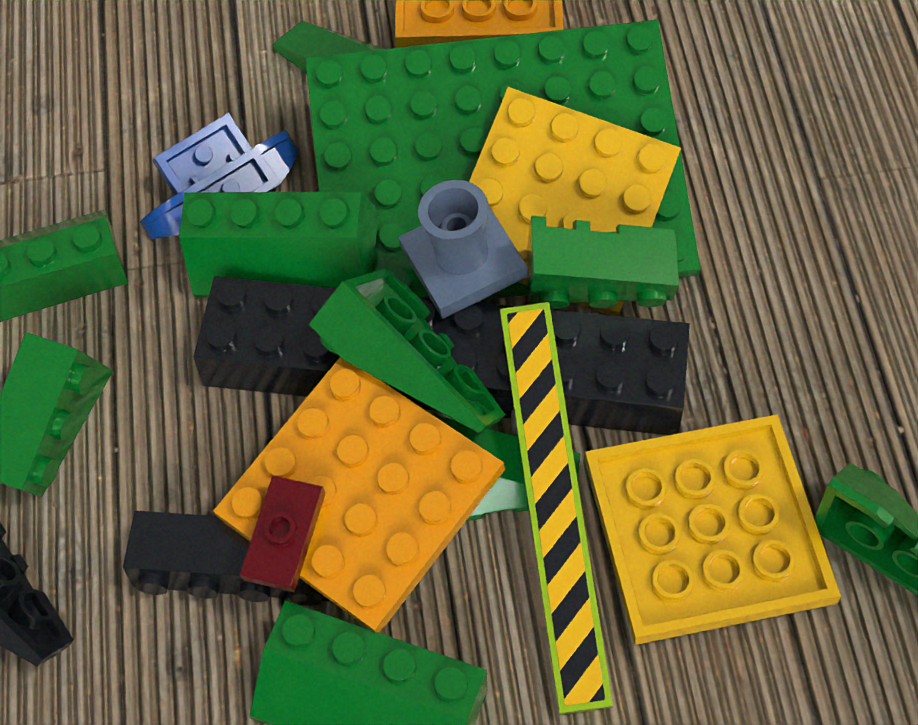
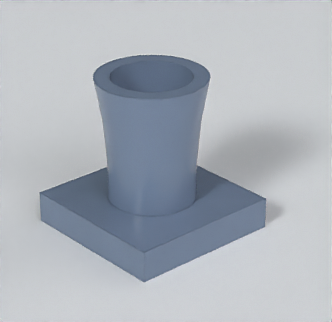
(460, 248)

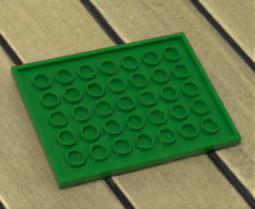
(423, 112)

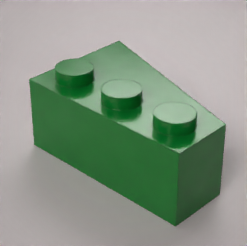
(601, 266)
(44, 409)

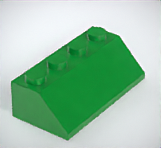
(277, 237)
(58, 264)
(349, 675)

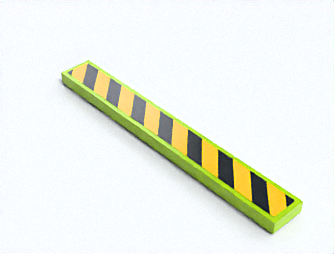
(555, 511)

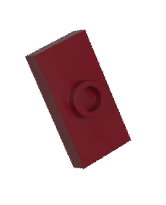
(283, 533)

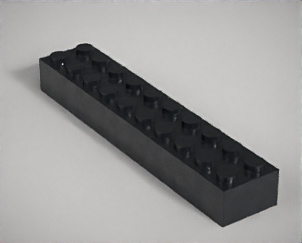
(611, 367)

